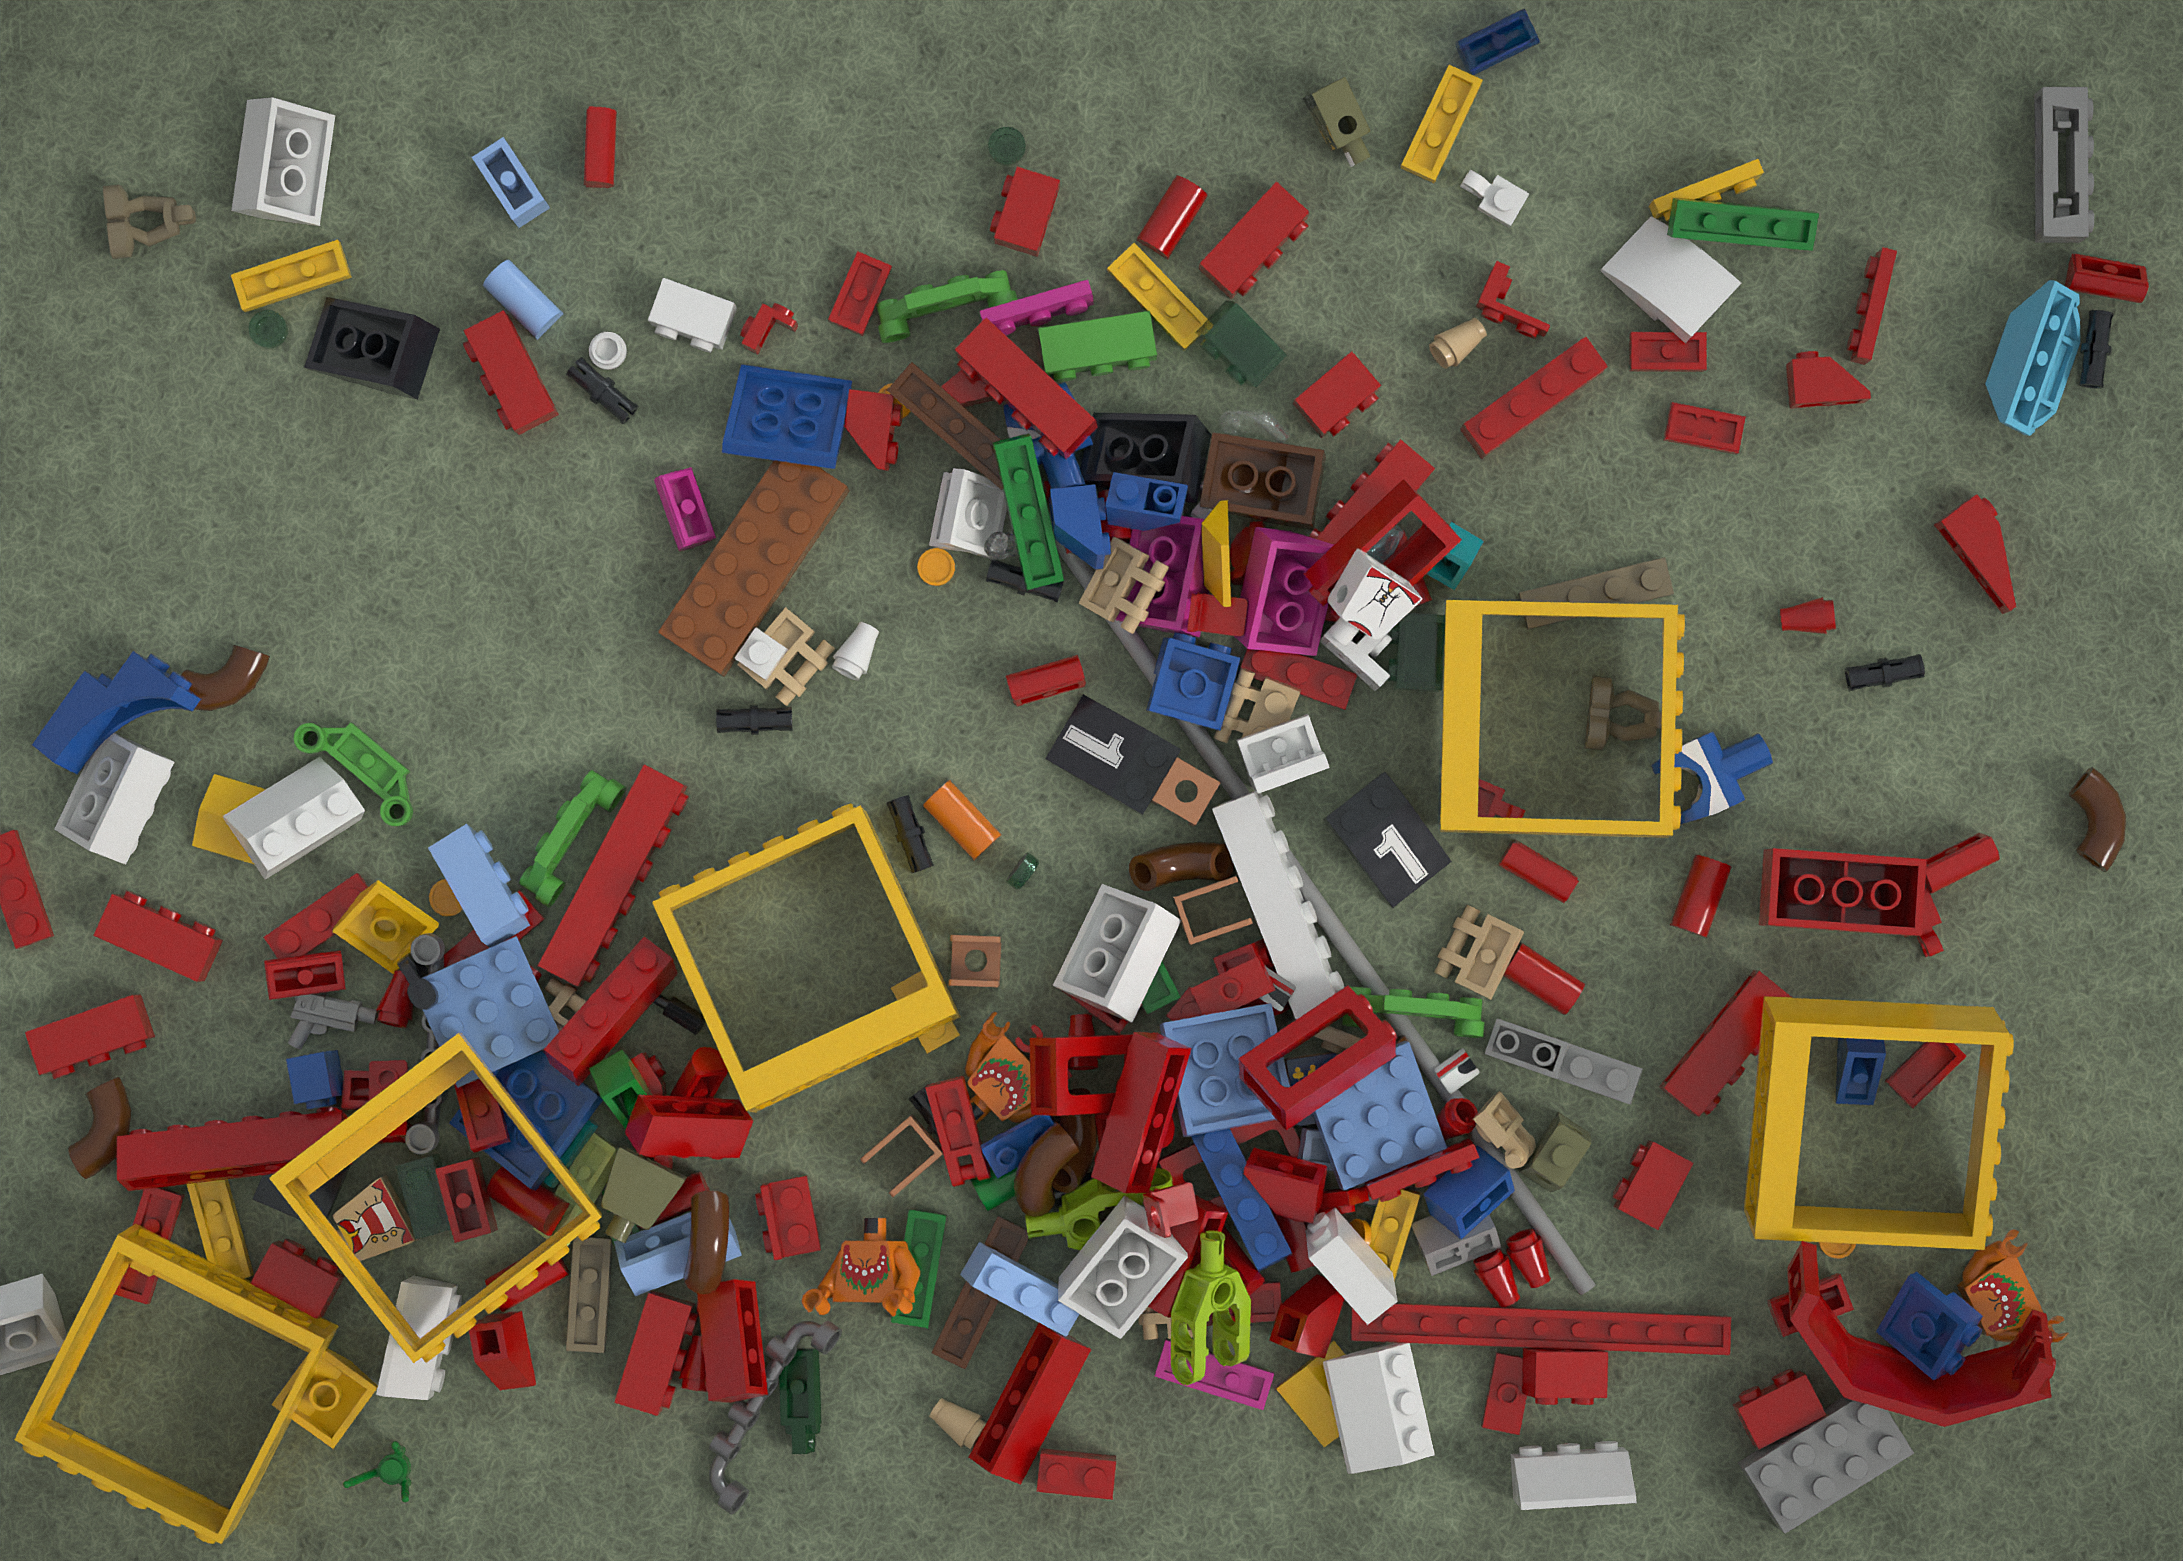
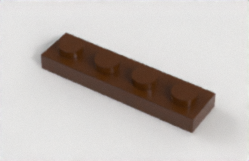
(948, 419)
(973, 1306)

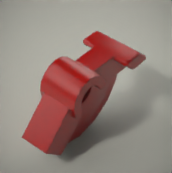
(1240, 552)

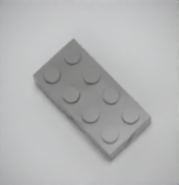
(1824, 1461)

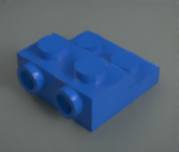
(1193, 681)
(1930, 1326)

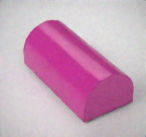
(684, 509)

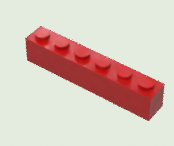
(613, 875)
(219, 1149)

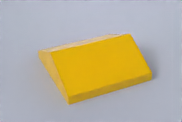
(1217, 553)
(211, 829)
(383, 925)
(1310, 1397)
(331, 1399)

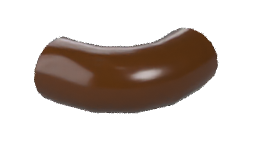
(230, 682)
(2104, 816)
(1181, 863)
(110, 1119)
(1084, 1134)
(1039, 1168)
(707, 1241)

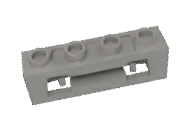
(2052, 114)

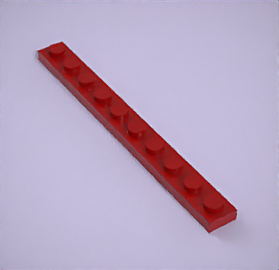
(1547, 1328)

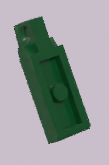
(801, 1399)

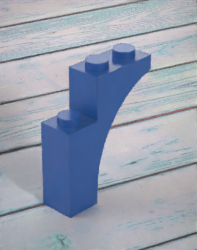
(104, 705)

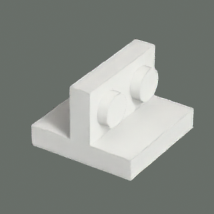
(967, 512)
(1357, 657)
(1282, 754)

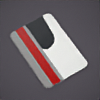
(1283, 991)
(1456, 1071)

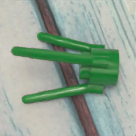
(392, 1470)

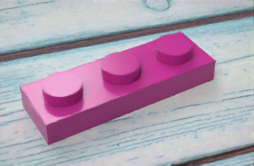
(1040, 307)
(1237, 1383)

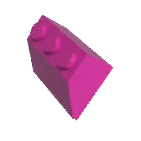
(1182, 551)
(1280, 607)

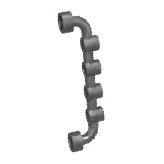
(424, 1136)
(747, 1413)

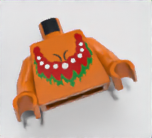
(998, 1075)
(869, 1273)
(2001, 1291)

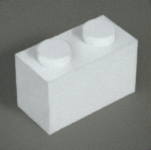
(691, 315)

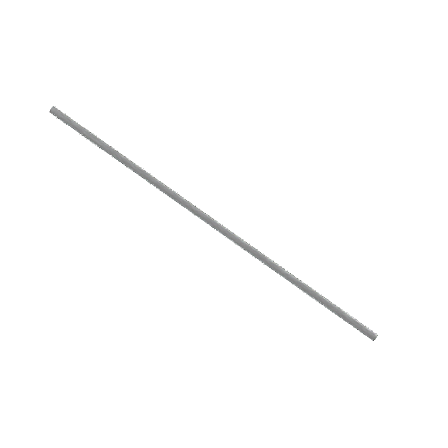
(1349, 950)

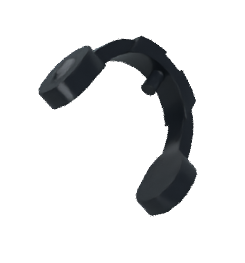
(420, 991)

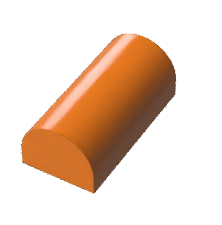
(961, 819)

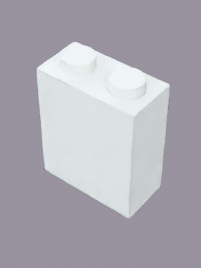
(1350, 1265)

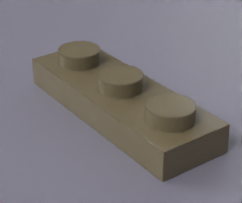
(589, 1294)

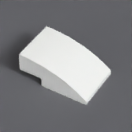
(1670, 278)

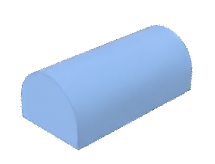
(522, 299)

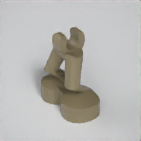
(122, 234)
(1598, 721)

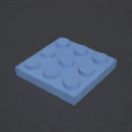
(493, 1005)
(1211, 1089)
(1380, 1122)

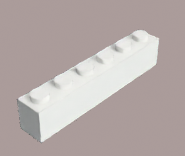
(1277, 900)

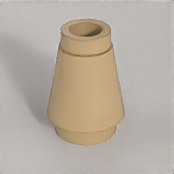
(1456, 343)
(958, 1422)

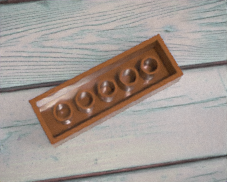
(753, 562)

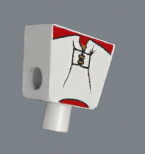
(1369, 599)

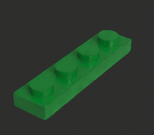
(1742, 224)
(1028, 511)

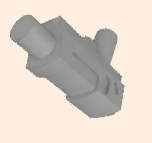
(320, 1011)

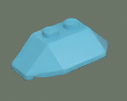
(2035, 358)

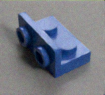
(1009, 1148)

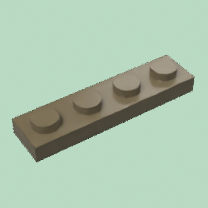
(1620, 586)

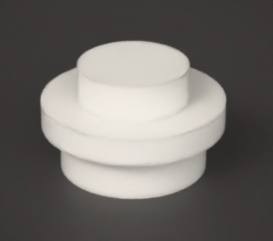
(607, 350)

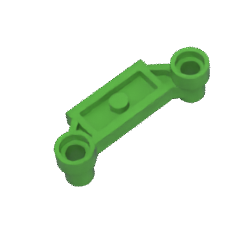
(928, 300)
(366, 761)
(571, 818)
(1436, 1005)

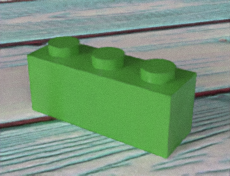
(1098, 346)

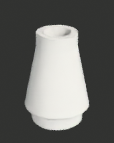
(855, 653)

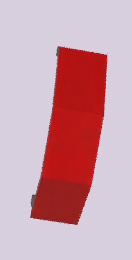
(1890, 1381)

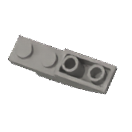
(1563, 1061)

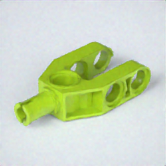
(1086, 1204)
(1203, 1291)

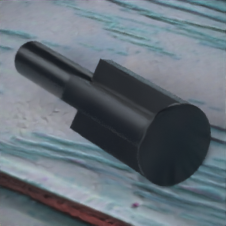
(681, 1013)

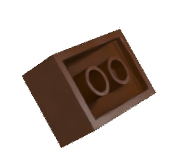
(1264, 480)

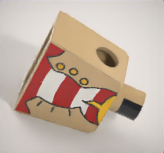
(374, 1221)

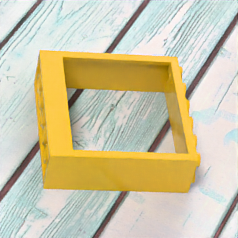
(1462, 719)
(849, 1043)
(1780, 1111)
(370, 1126)
(116, 1472)

